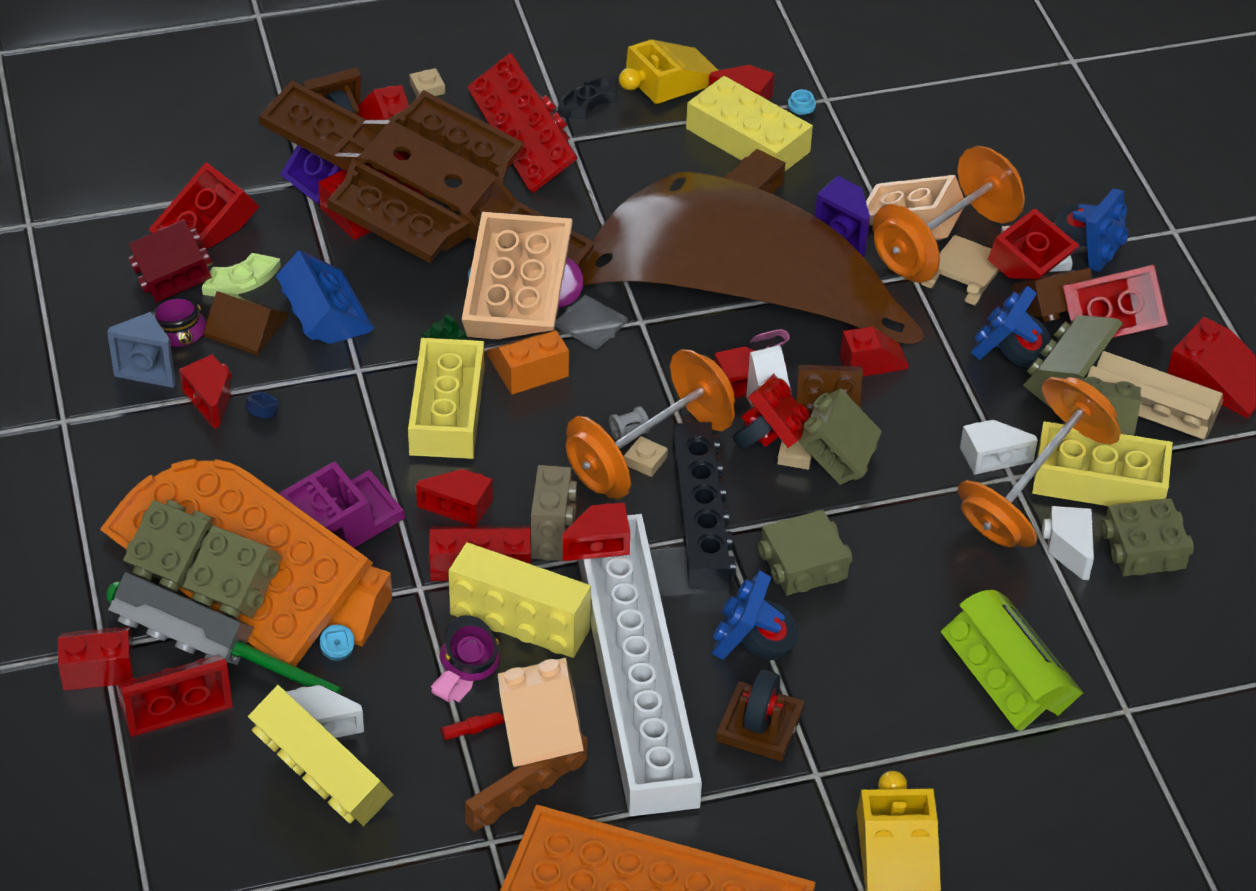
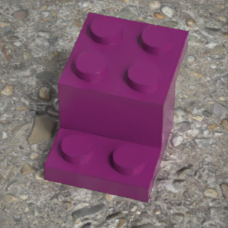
(348, 507)

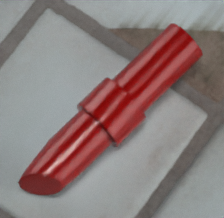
(472, 725)

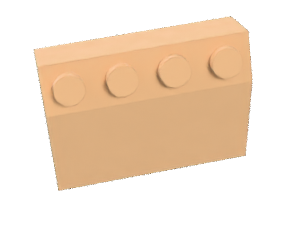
(516, 275)

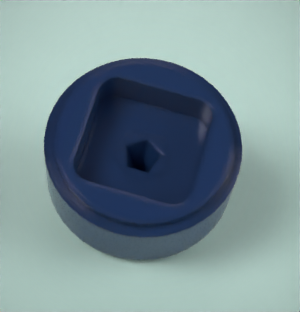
(262, 404)

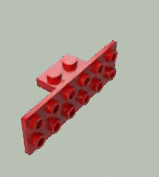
(522, 113)

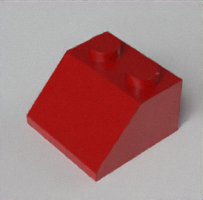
(1031, 247)
(95, 657)

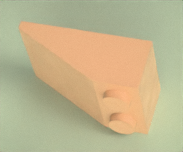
(923, 196)
(540, 712)

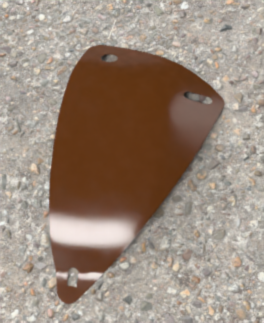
(745, 246)

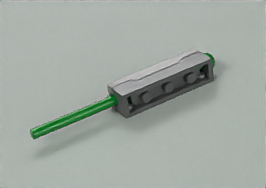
(195, 627)

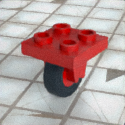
(772, 416)

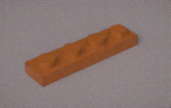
(518, 786)

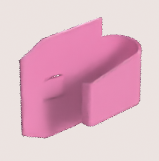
(772, 334)
(446, 687)

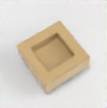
(427, 80)
(646, 456)
(794, 456)

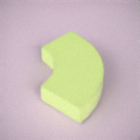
(243, 276)

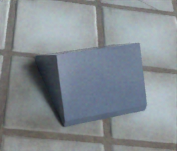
(141, 351)

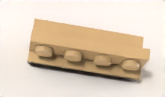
(1164, 396)

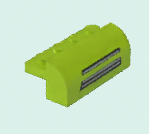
(1009, 659)

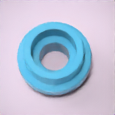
(802, 102)

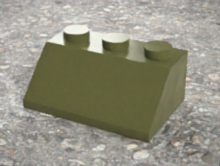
(1073, 351)

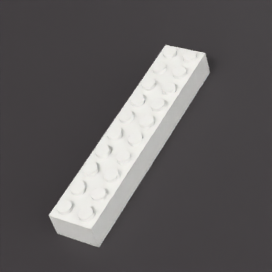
(641, 681)

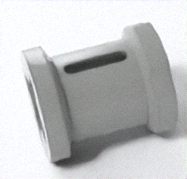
(618, 423)

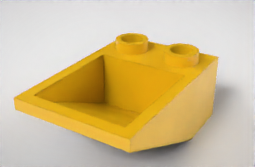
(665, 70)
(898, 836)

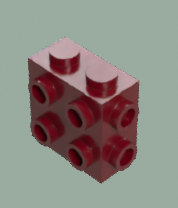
(170, 260)

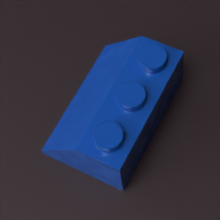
(322, 299)

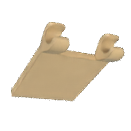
(968, 264)

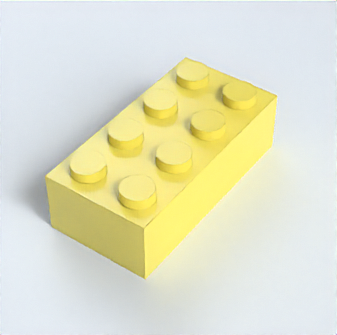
(745, 121)
(446, 398)
(1103, 473)
(520, 599)
(325, 760)

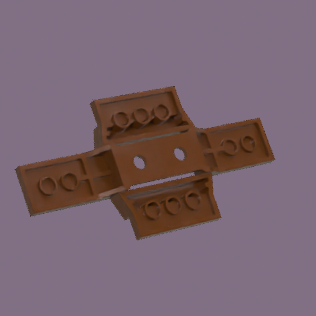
(441, 147)

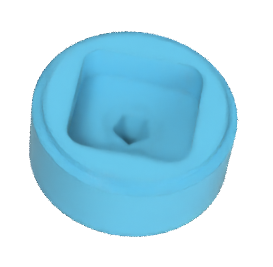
(337, 642)

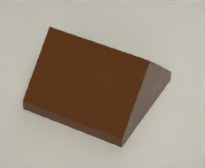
(242, 322)

